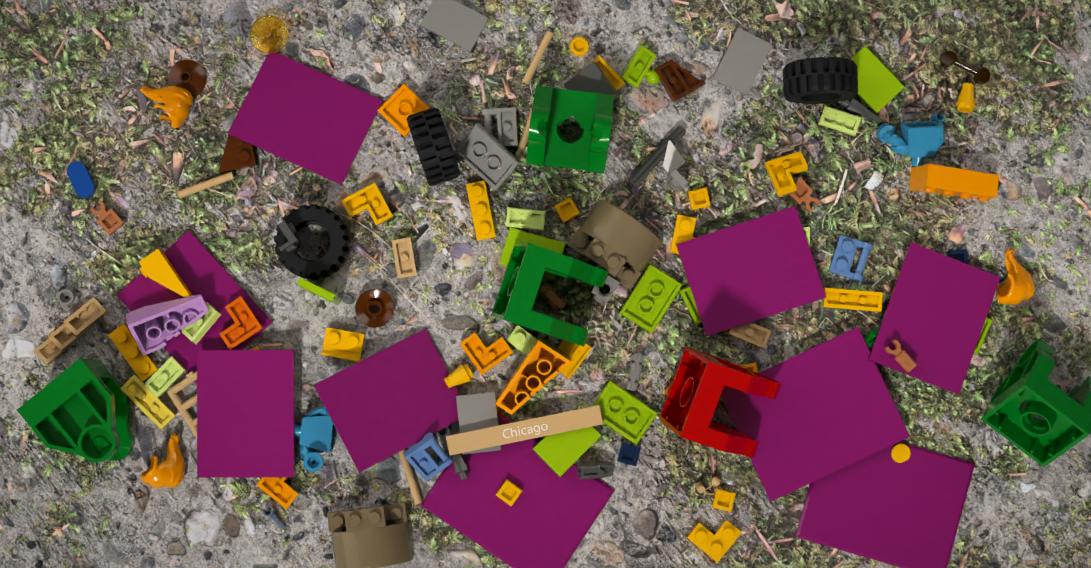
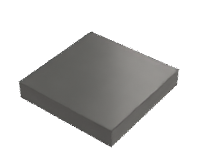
(591, 80)

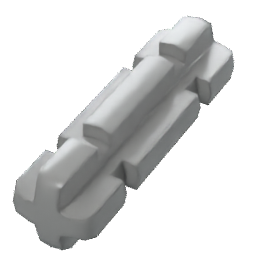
(635, 371)

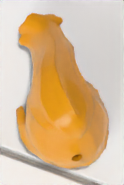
(176, 101)
(1018, 285)
(169, 471)

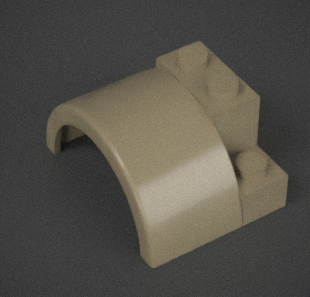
(615, 241)
(368, 538)

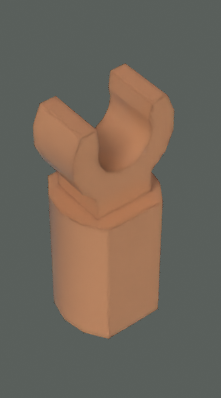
(901, 356)

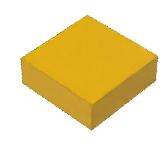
(699, 198)
(567, 210)
(509, 492)
(723, 500)

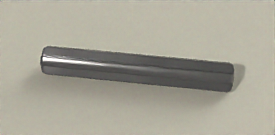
(656, 157)

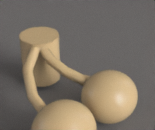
(716, 481)

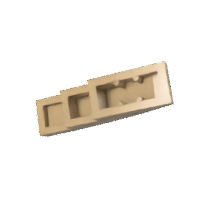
(70, 331)

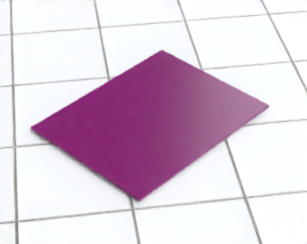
(823, 418)
(890, 508)
(543, 521)

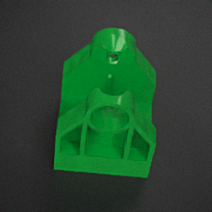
(554, 106)
(522, 283)
(1029, 392)
(83, 413)

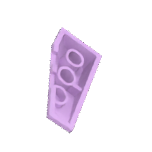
(160, 322)

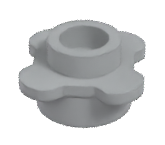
(61, 296)

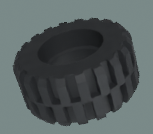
(820, 80)
(433, 146)
(332, 259)

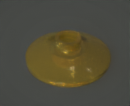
(262, 28)

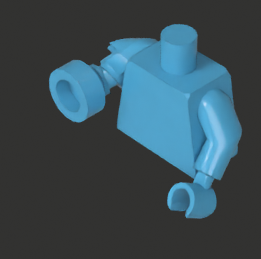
(916, 138)
(315, 433)

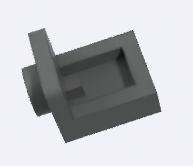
(289, 232)

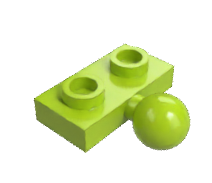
(639, 67)

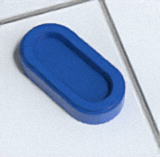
(81, 179)

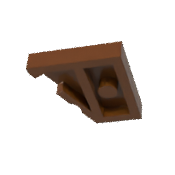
(677, 80)
(237, 155)

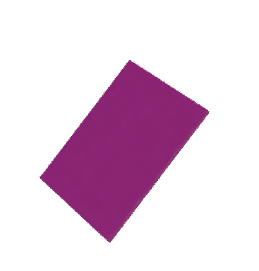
(305, 117)
(750, 271)
(202, 276)
(935, 317)
(390, 400)
(245, 413)

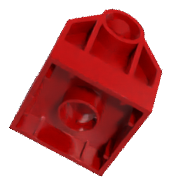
(696, 394)

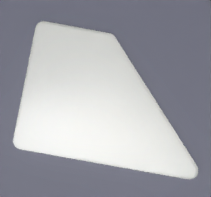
(672, 159)

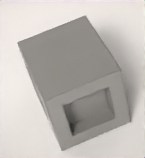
(612, 284)

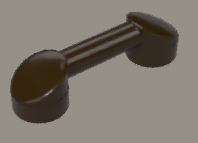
(950, 58)

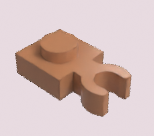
(802, 194)
(109, 219)
(554, 301)

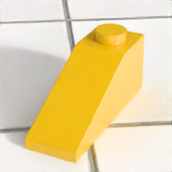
(159, 269)

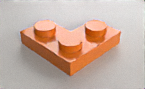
(245, 323)

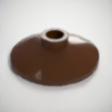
(196, 73)
(364, 308)

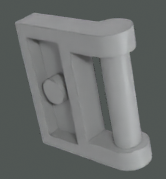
(506, 124)

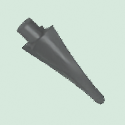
(854, 107)
(459, 463)

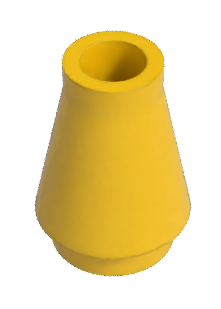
(966, 98)
(459, 376)

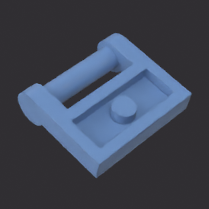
(844, 255)
(423, 461)

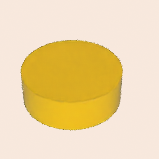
(579, 46)
(900, 453)

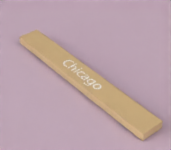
(524, 430)

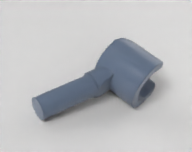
(273, 515)

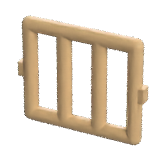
(182, 407)

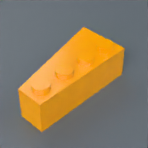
(954, 182)
(535, 370)

